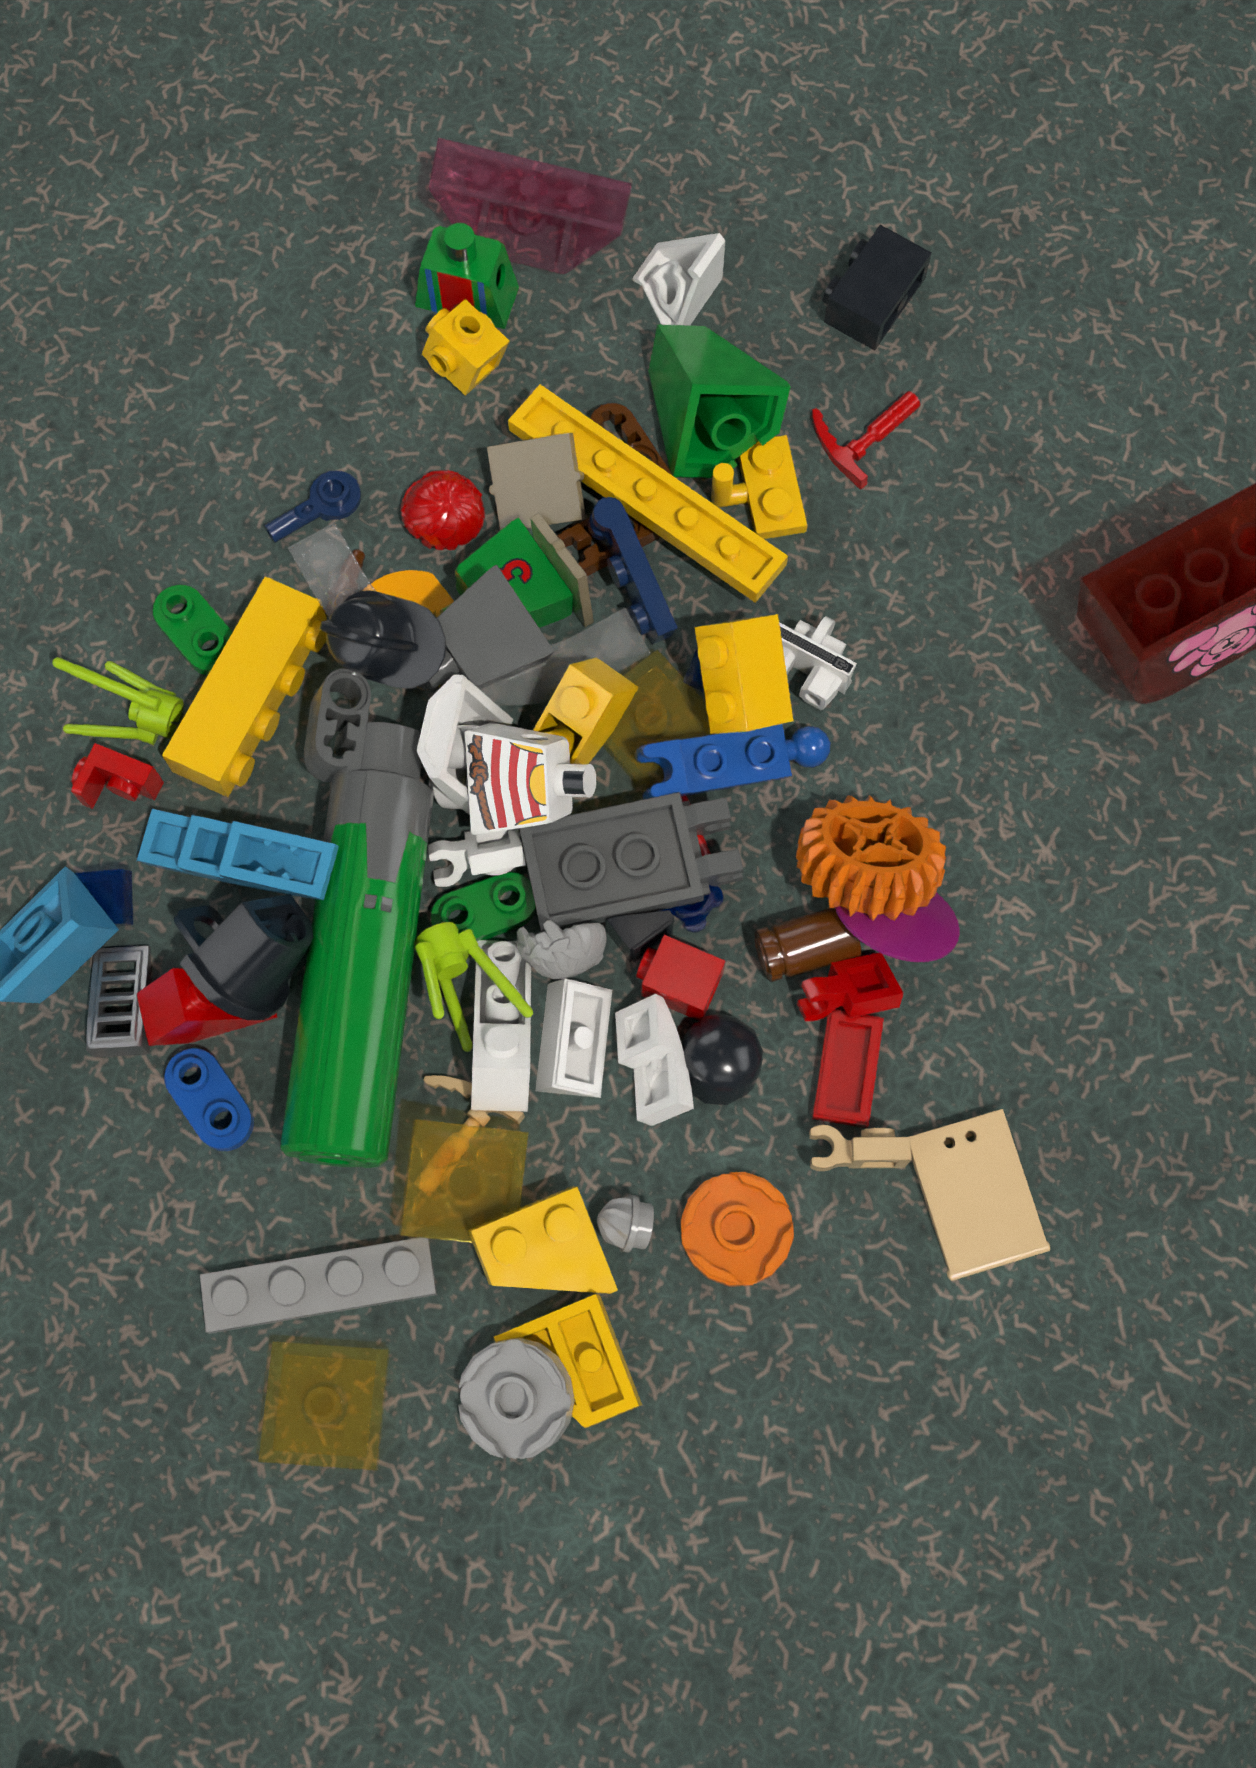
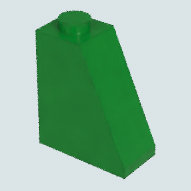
(711, 399)

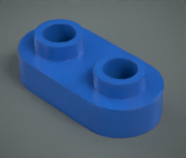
(208, 1098)

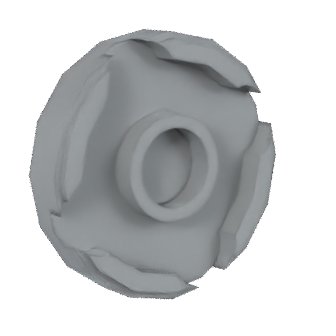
(515, 1398)

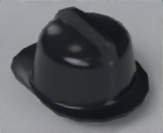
(386, 639)

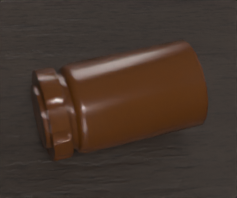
(804, 944)

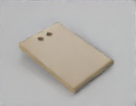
(977, 1195)

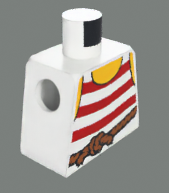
(521, 778)

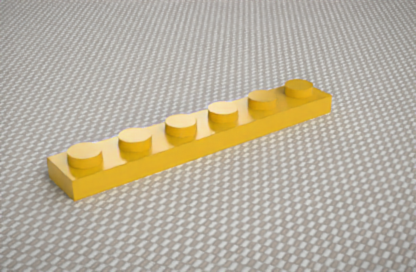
(655, 496)

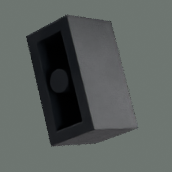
(876, 286)

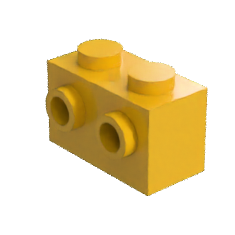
(744, 674)

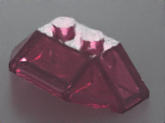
(536, 209)

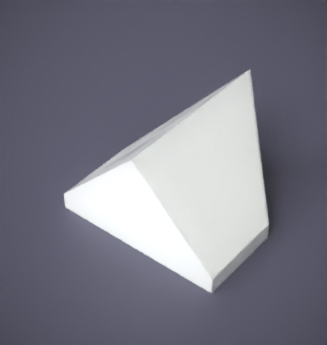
(682, 276)

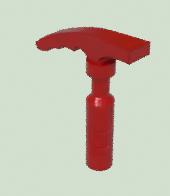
(876, 431)

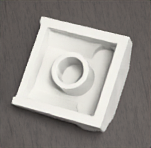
(441, 744)

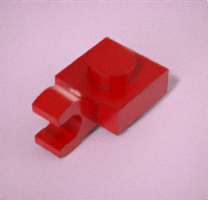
(857, 984)

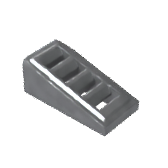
(123, 1043)

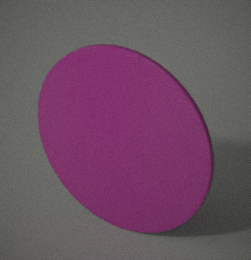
(916, 938)

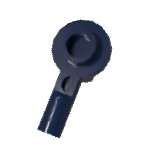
(332, 497)

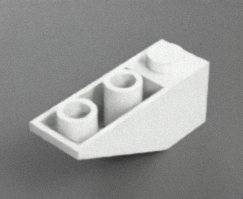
(501, 1034)

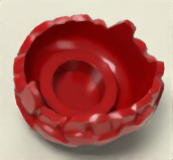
(443, 510)

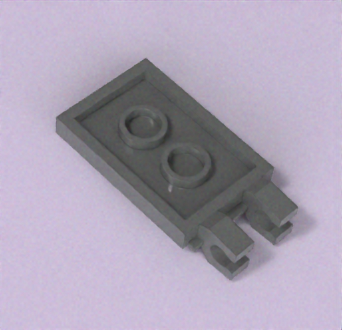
(627, 859)

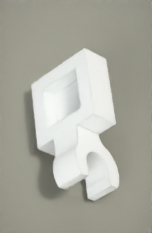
(483, 853)

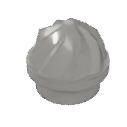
(626, 1223)

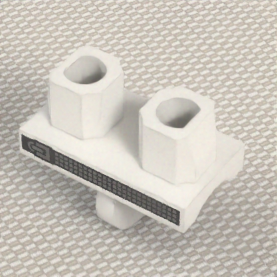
(820, 657)

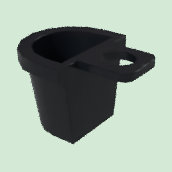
(248, 955)

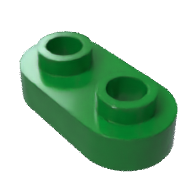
(192, 627)
(485, 912)

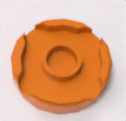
(727, 1247)

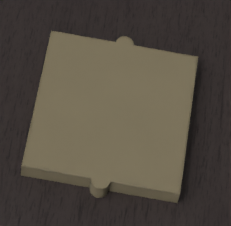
(537, 478)
(566, 567)

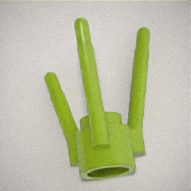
(150, 706)
(444, 957)

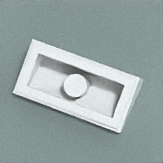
(574, 1039)

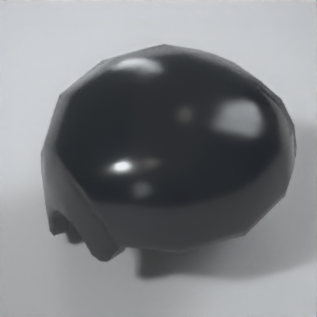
(722, 1059)

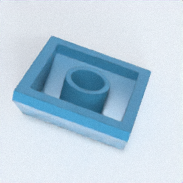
(51, 939)

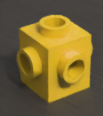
(463, 346)

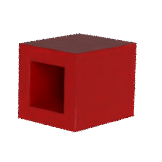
(681, 976)

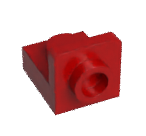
(124, 776)

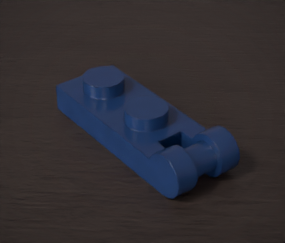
(631, 569)

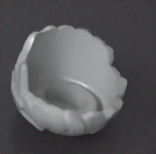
(563, 952)

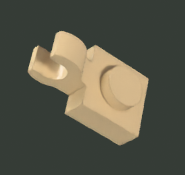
(872, 1150)

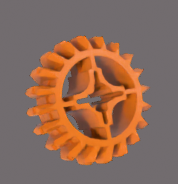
(871, 857)

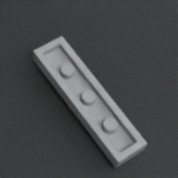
(317, 1284)

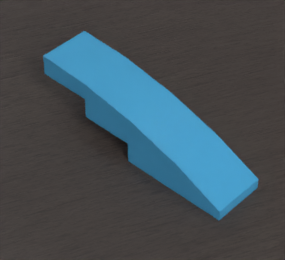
(238, 854)

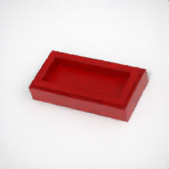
(848, 1069)

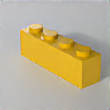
(246, 688)

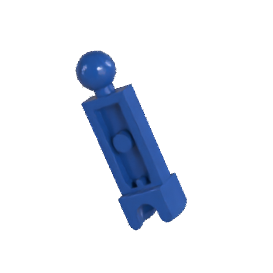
(732, 759)

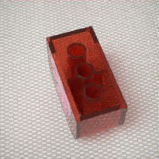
(1178, 601)

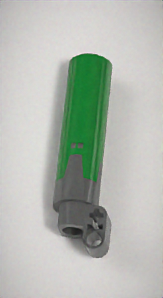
(362, 933)

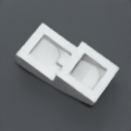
(654, 1050)

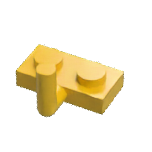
(767, 487)

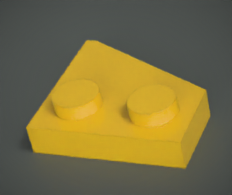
(544, 1247)
(591, 1355)

